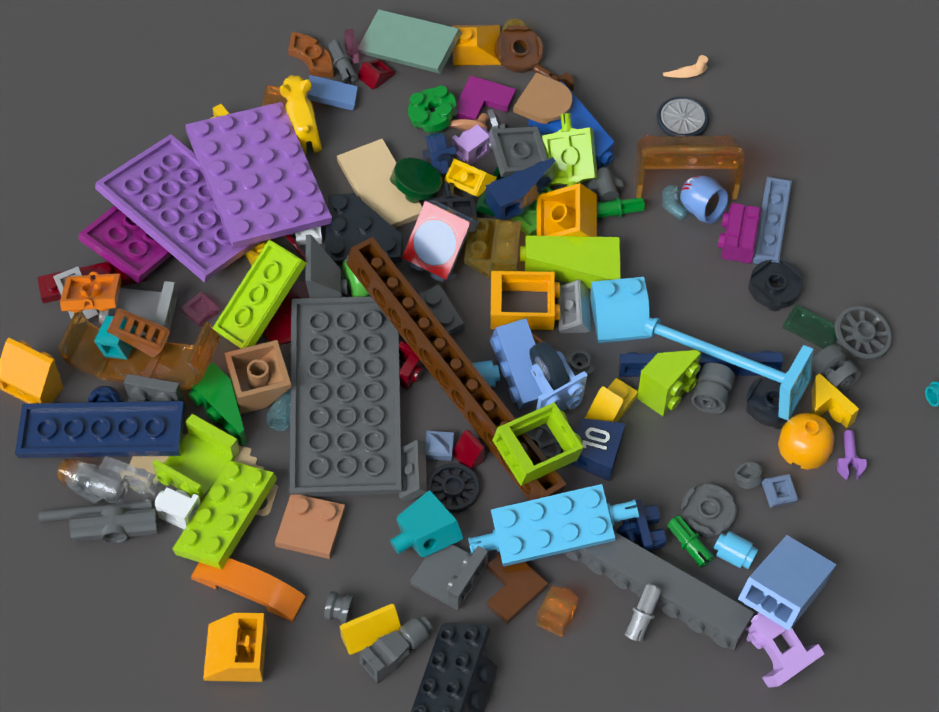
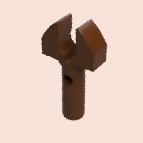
(566, 77)

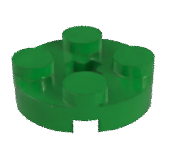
(434, 97)

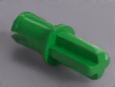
(618, 207)
(690, 541)

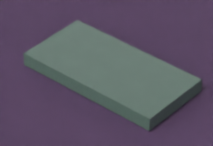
(409, 41)

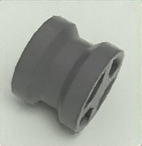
(339, 607)

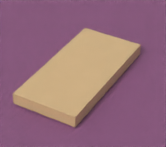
(369, 175)

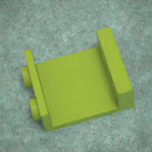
(201, 459)

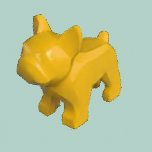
(301, 111)

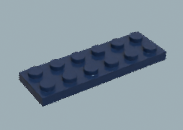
(100, 429)

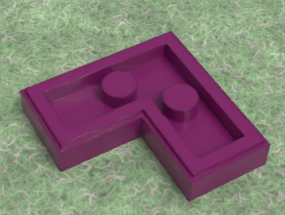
(483, 93)

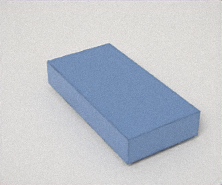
(332, 93)

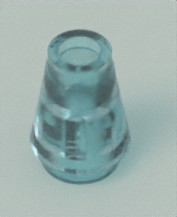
(279, 414)

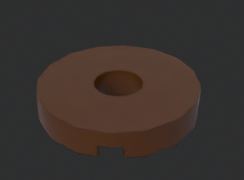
(519, 61)

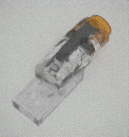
(105, 482)

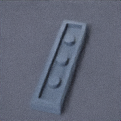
(772, 220)

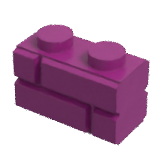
(740, 234)

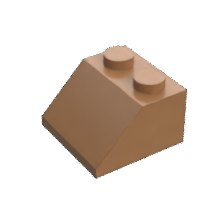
(257, 375)

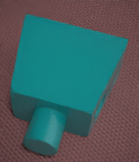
(426, 527)

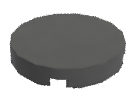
(708, 510)

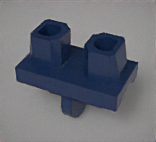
(439, 151)
(639, 528)

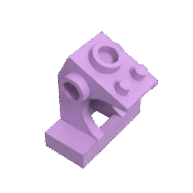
(784, 664)

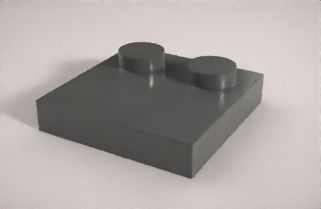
(516, 148)

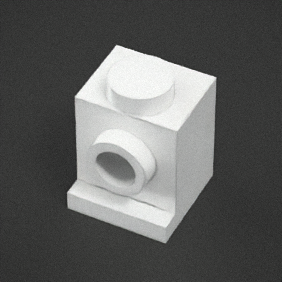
(176, 506)

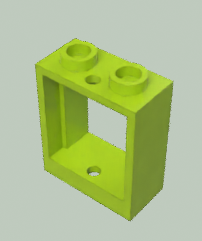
(515, 455)

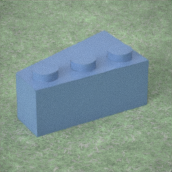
(512, 347)

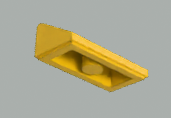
(468, 178)
(368, 628)

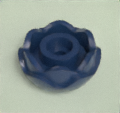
(104, 394)

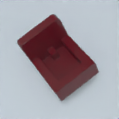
(412, 368)

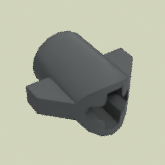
(606, 185)

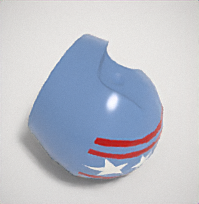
(697, 193)

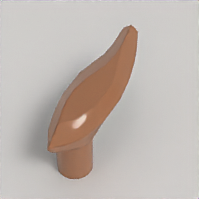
(466, 124)

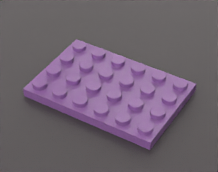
(258, 174)
(173, 205)

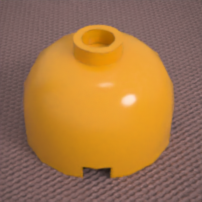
(806, 440)

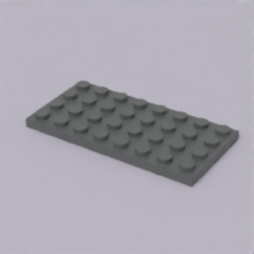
(344, 399)

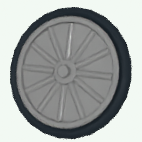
(682, 117)

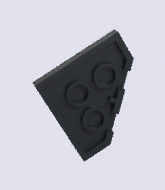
(354, 223)

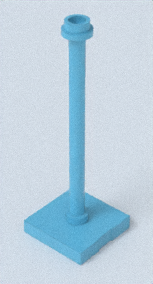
(792, 382)

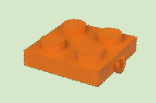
(84, 293)

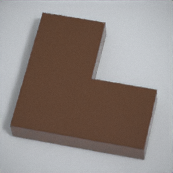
(520, 588)

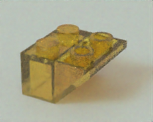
(493, 246)

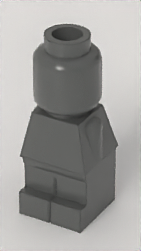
(392, 649)

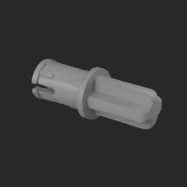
(643, 612)

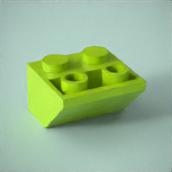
(667, 379)

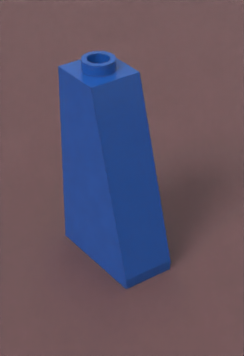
(582, 119)

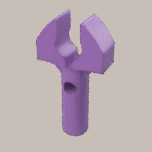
(850, 457)

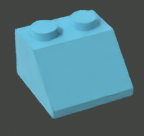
(620, 309)

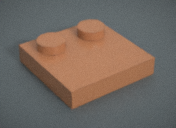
(310, 526)

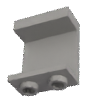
(151, 305)

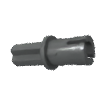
(342, 61)

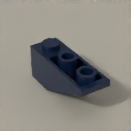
(518, 191)

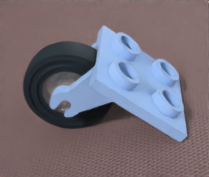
(555, 374)

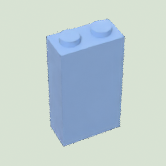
(787, 582)

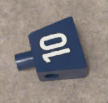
(601, 446)

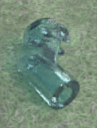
(670, 202)

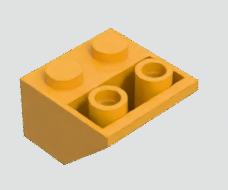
(28, 373)
(236, 648)

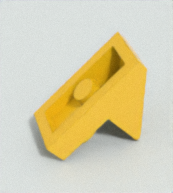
(828, 398)
(612, 402)

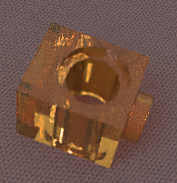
(557, 610)

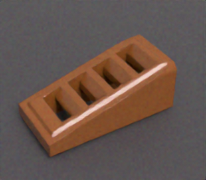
(143, 344)

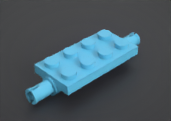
(553, 525)

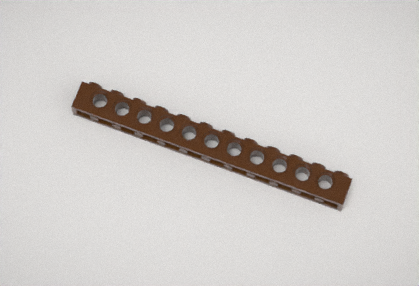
(443, 358)

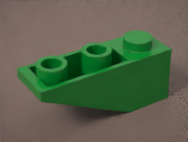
(218, 399)

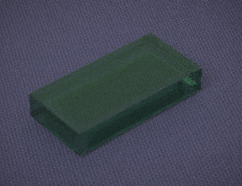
(810, 327)

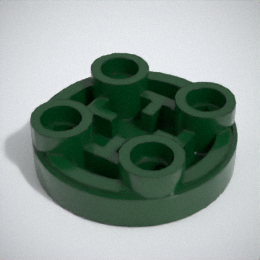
(416, 179)

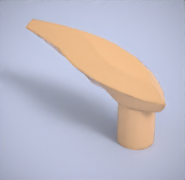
(689, 71)

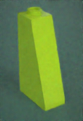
(573, 257)

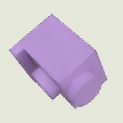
(471, 145)

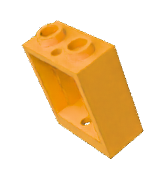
(524, 281)

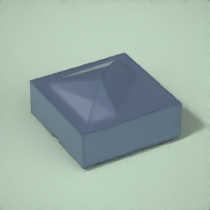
(439, 445)
(779, 490)

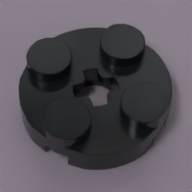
(770, 296)
(759, 406)

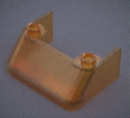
(689, 153)

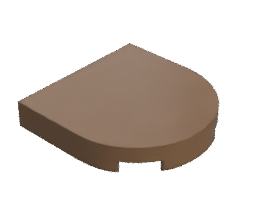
(544, 100)

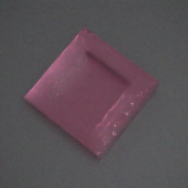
(351, 45)
(200, 309)

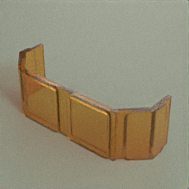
(175, 362)

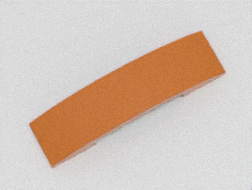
(254, 585)

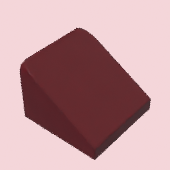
(375, 73)
(469, 450)

